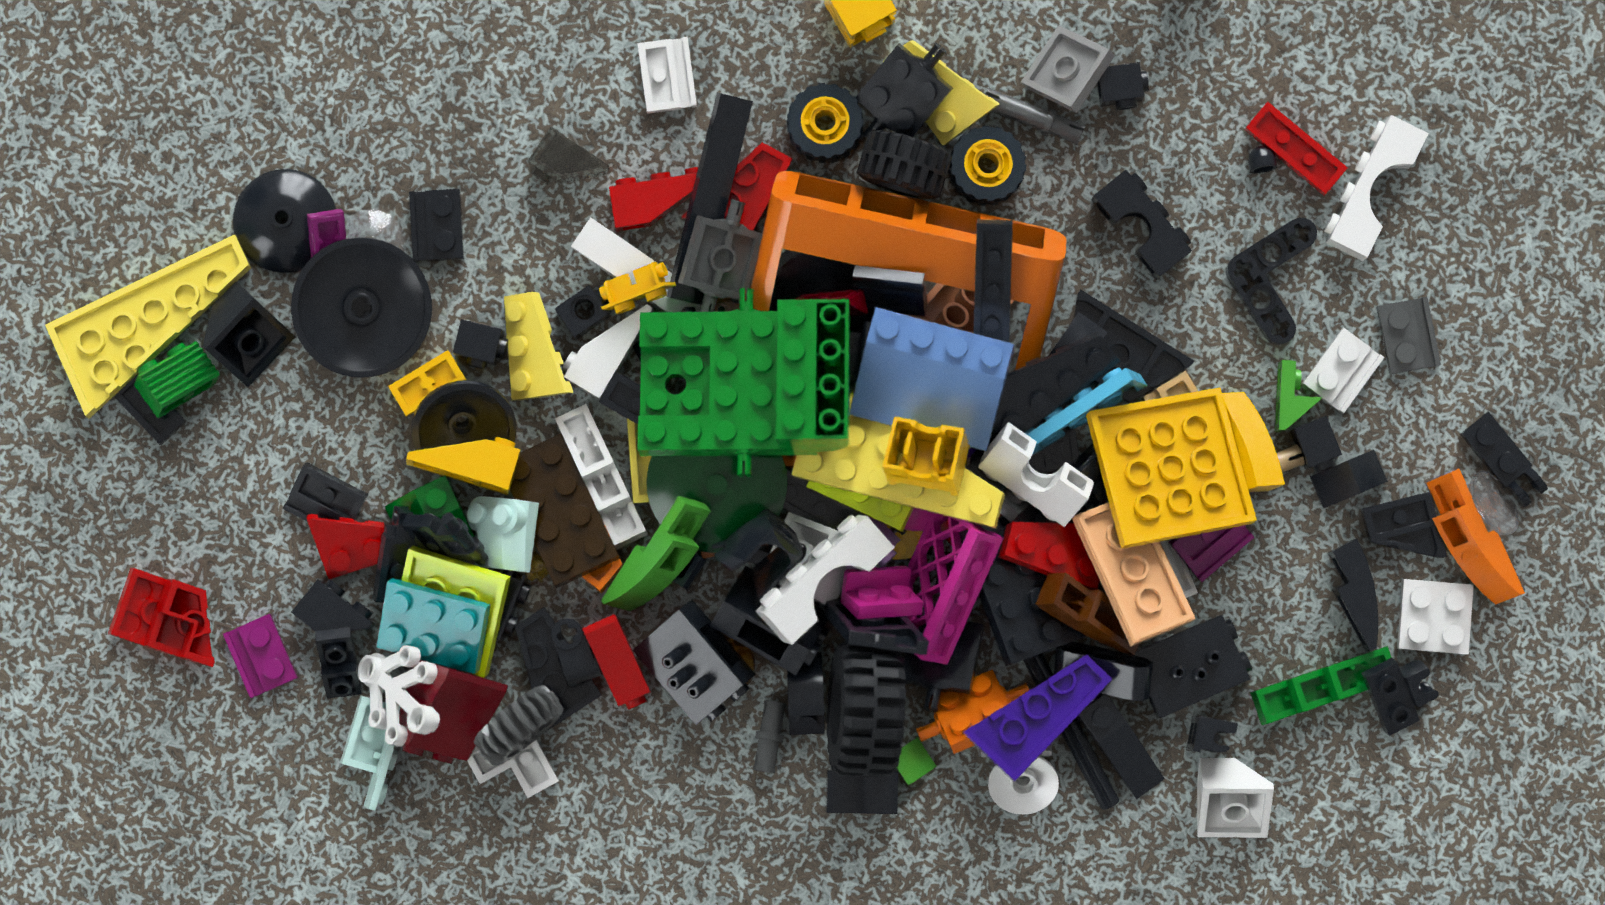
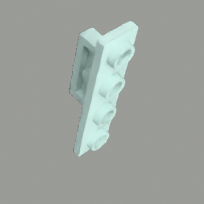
(370, 752)

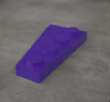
(1029, 724)

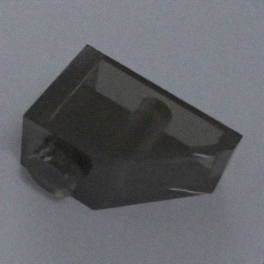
(564, 161)

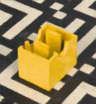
(861, 18)
(930, 455)

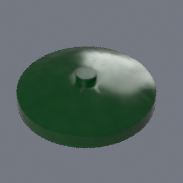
(716, 483)

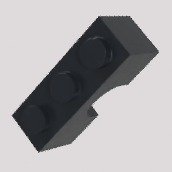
(1127, 198)

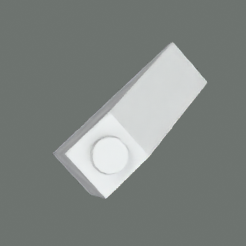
(603, 356)

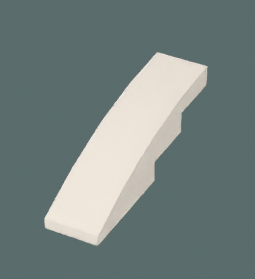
(620, 257)
(601, 476)

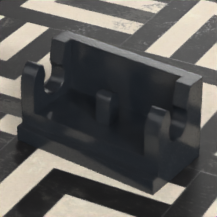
(1203, 734)

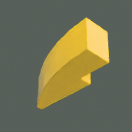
(1253, 444)

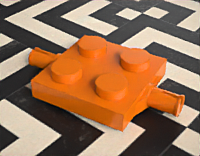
(962, 710)

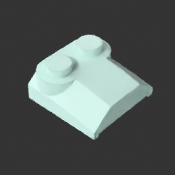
(505, 530)

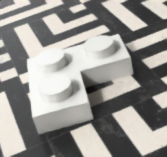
(529, 767)

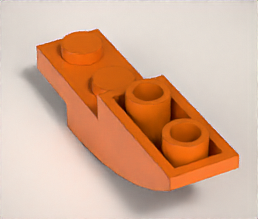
(1472, 546)

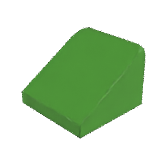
(914, 762)

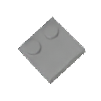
(1067, 69)

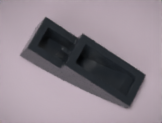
(1357, 593)

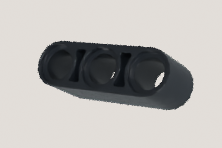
(1129, 673)

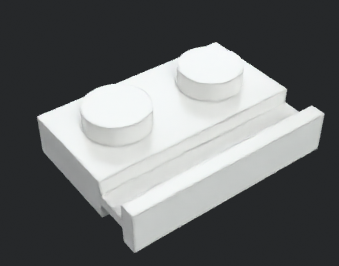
(667, 75)
(1342, 370)

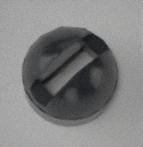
(1261, 160)

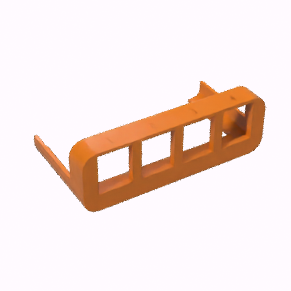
(904, 235)

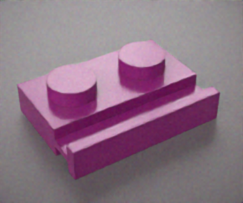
(1210, 550)
(260, 656)

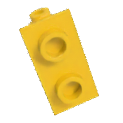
(649, 285)

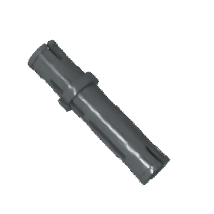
(1036, 117)

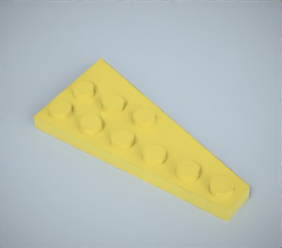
(124, 330)
(861, 471)

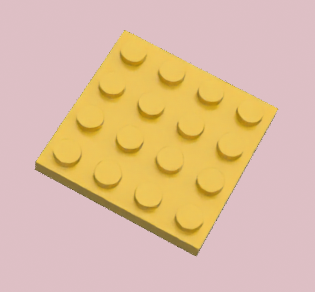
(1170, 467)

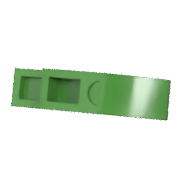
(662, 560)

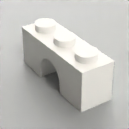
(1055, 494)

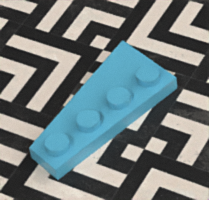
(1103, 396)

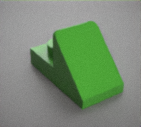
(1288, 406)

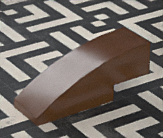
(1083, 610)

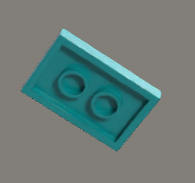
(438, 623)

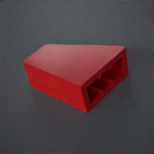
(617, 661)

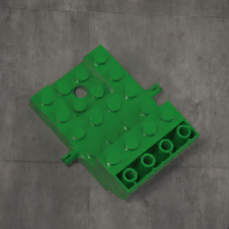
(750, 380)

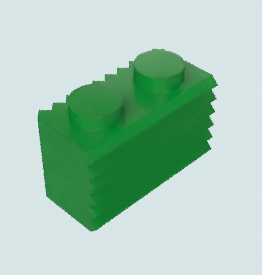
(176, 378)

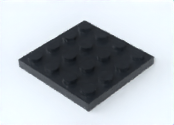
(1010, 602)

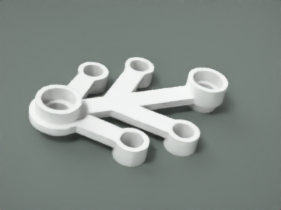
(375, 674)

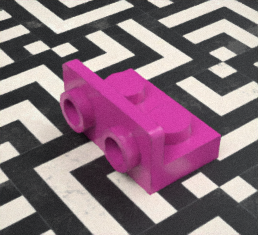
(880, 593)

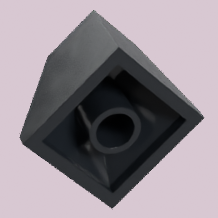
(244, 334)

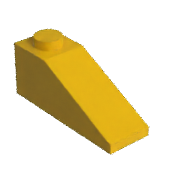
(475, 462)

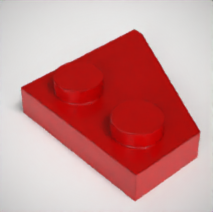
(346, 543)

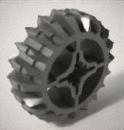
(518, 725)

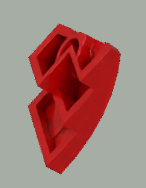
(164, 617)

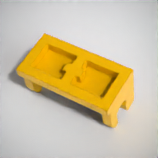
(419, 383)

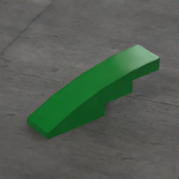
(1316, 687)

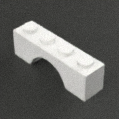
(1356, 226)
(791, 607)

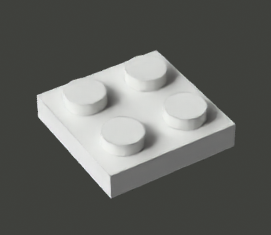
(1435, 616)

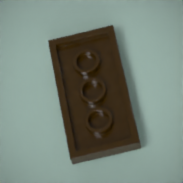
(568, 523)

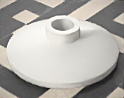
(1027, 794)

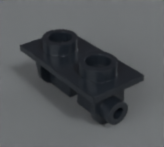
(517, 593)

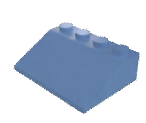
(931, 376)

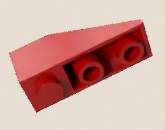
(647, 202)

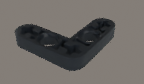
(1260, 268)

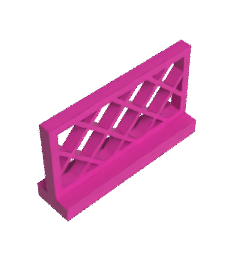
(958, 589)

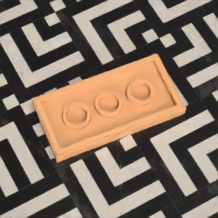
(1134, 578)

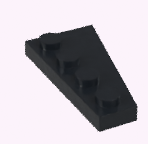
(1051, 381)

